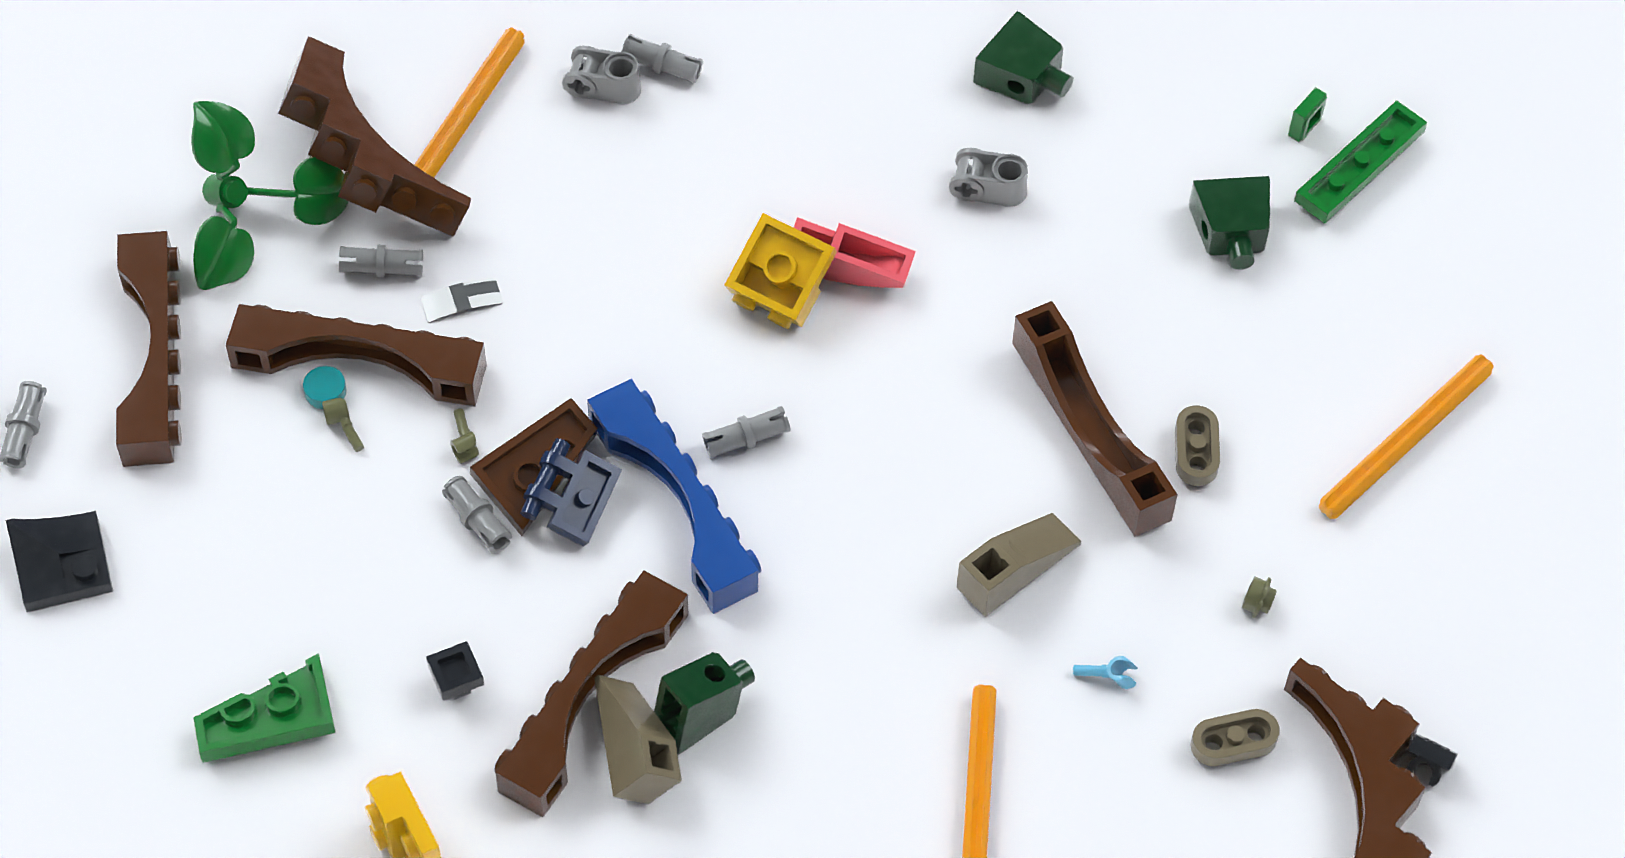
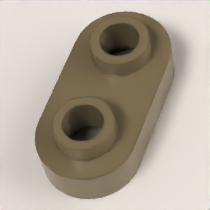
(1197, 448)
(1232, 737)

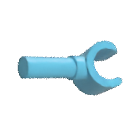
(1113, 670)

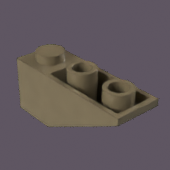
(1013, 561)
(637, 744)

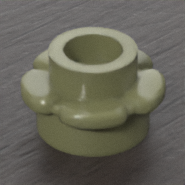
(1259, 596)

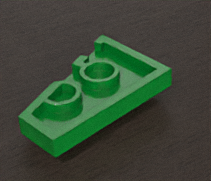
(281, 713)

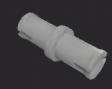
(663, 58)
(380, 261)
(22, 424)
(746, 432)
(477, 514)

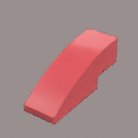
(861, 256)

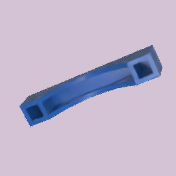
(632, 431)

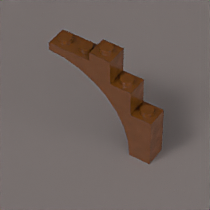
(345, 139)
(1369, 747)

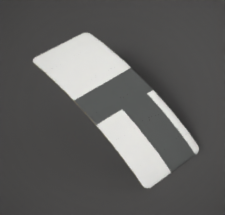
(461, 298)

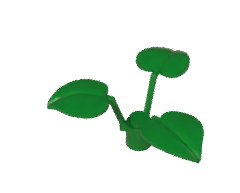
(217, 142)

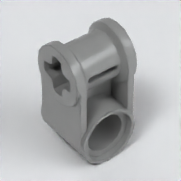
(605, 75)
(992, 177)

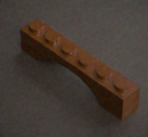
(276, 339)
(146, 416)
(1124, 471)
(641, 623)

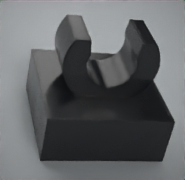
(455, 671)
(1433, 755)

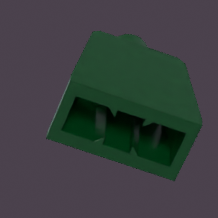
(1022, 62)
(1232, 216)
(700, 697)

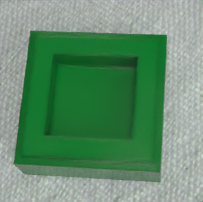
(1307, 114)

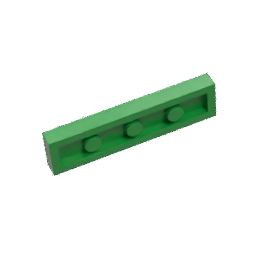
(1360, 161)

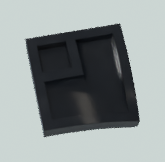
(59, 559)

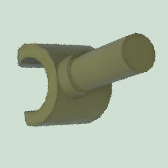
(337, 412)
(465, 445)

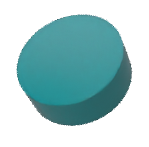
(323, 384)

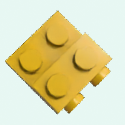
(780, 272)
(398, 820)

